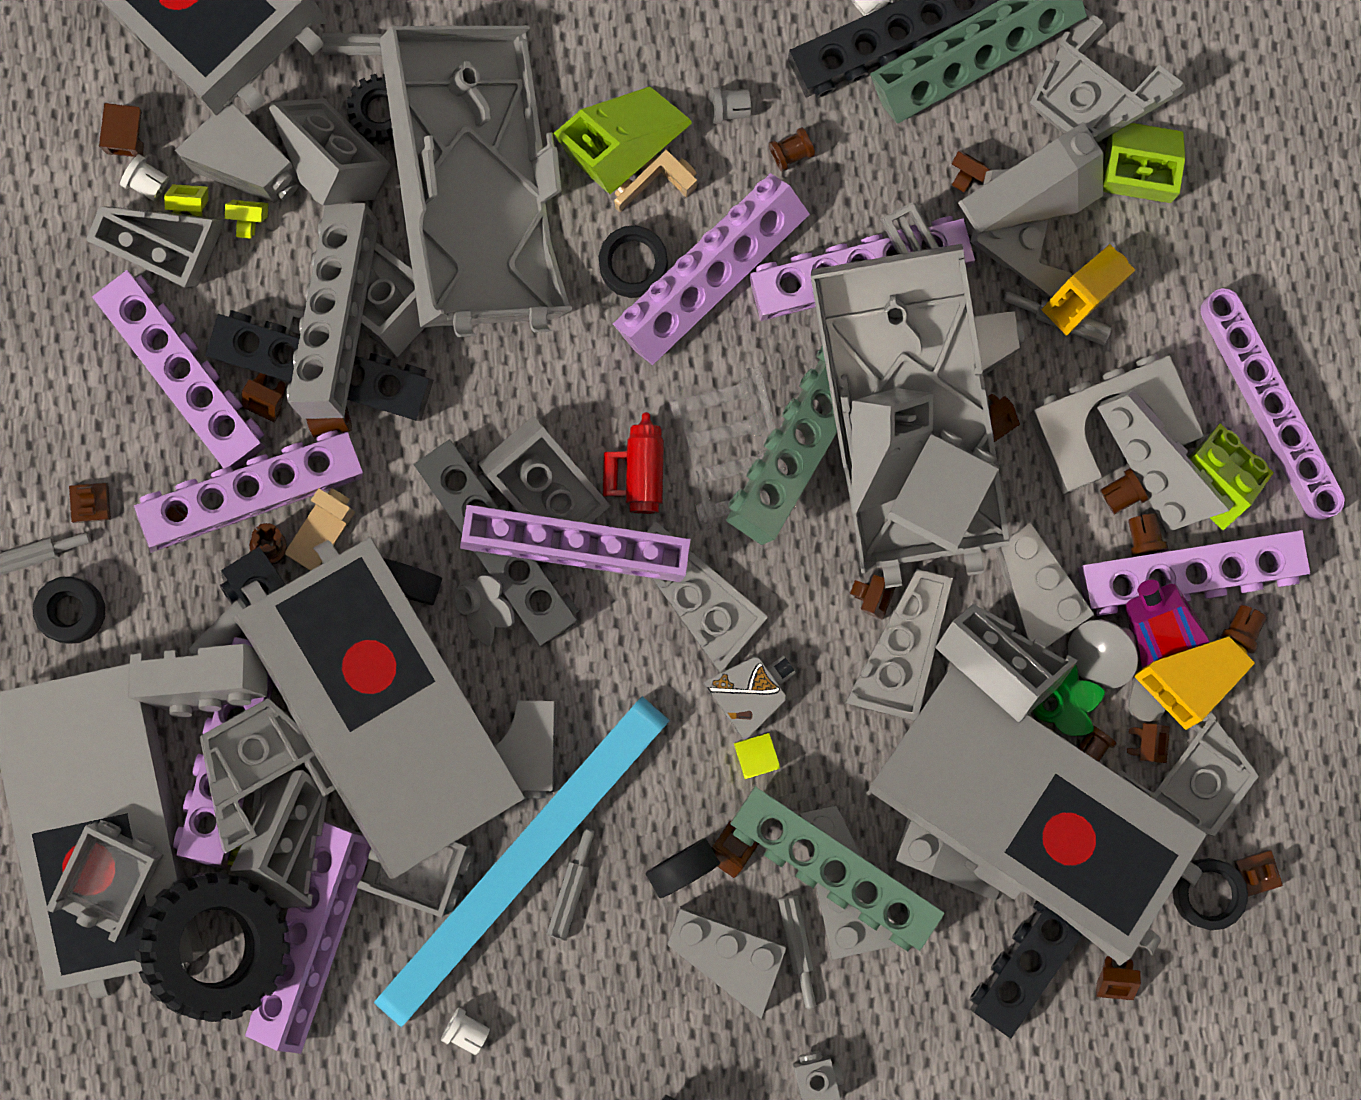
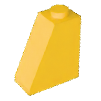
(1088, 289)
(1195, 679)

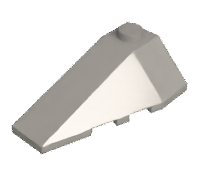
(1045, 185)

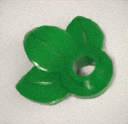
(1074, 701)

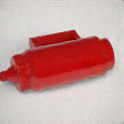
(644, 468)

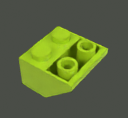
(1144, 162)
(1233, 471)

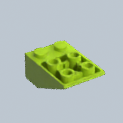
(620, 135)

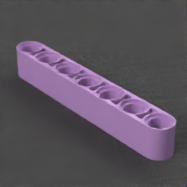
(1270, 423)

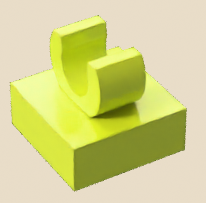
(186, 198)
(247, 215)

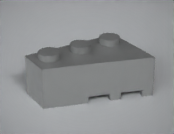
(158, 241)
(1039, 588)
(1003, 663)
(198, 681)
(285, 841)
(729, 956)

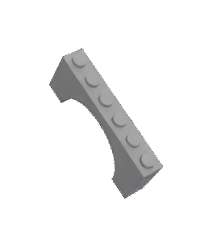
(530, 747)

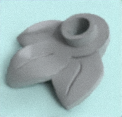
(483, 606)

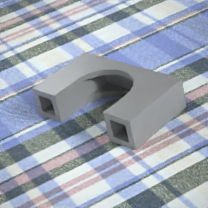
(1062, 421)

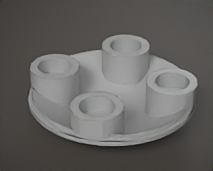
(1104, 653)

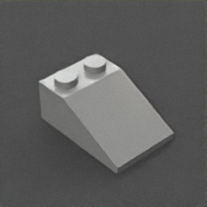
(328, 152)
(390, 303)
(542, 477)
(933, 856)

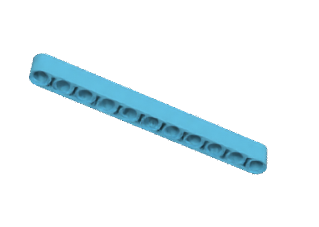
(521, 861)

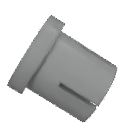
(729, 104)

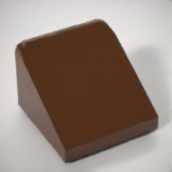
(732, 851)

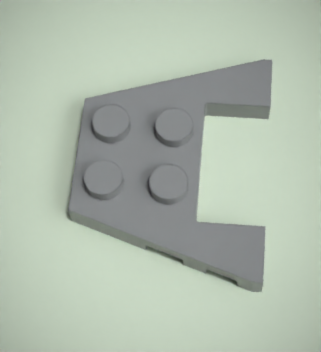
(1081, 91)
(1021, 250)
(248, 755)
(1206, 779)

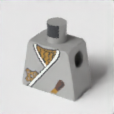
(750, 692)

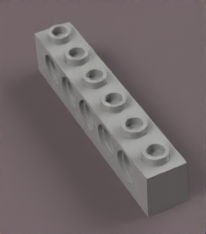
(333, 311)

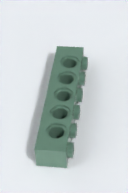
(969, 52)
(748, 511)
(921, 915)

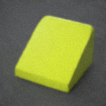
(757, 756)

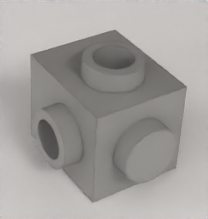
(818, 1077)

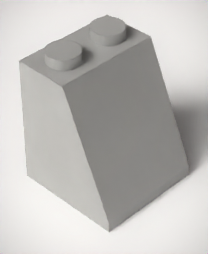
(239, 156)
(998, 338)
(944, 490)

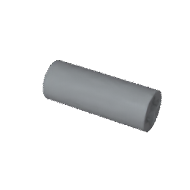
(220, 632)

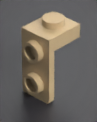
(679, 173)
(323, 523)

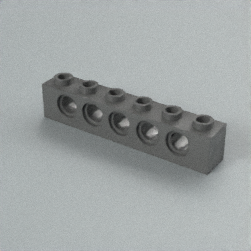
(544, 625)

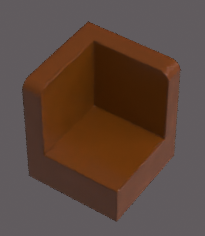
(121, 130)

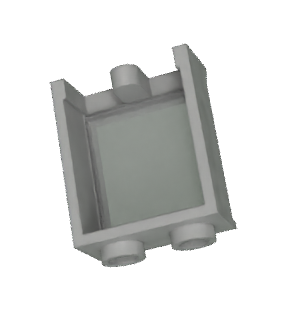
(105, 878)
(425, 886)

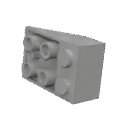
(886, 443)

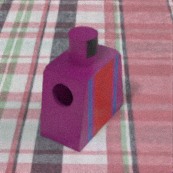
(1163, 622)

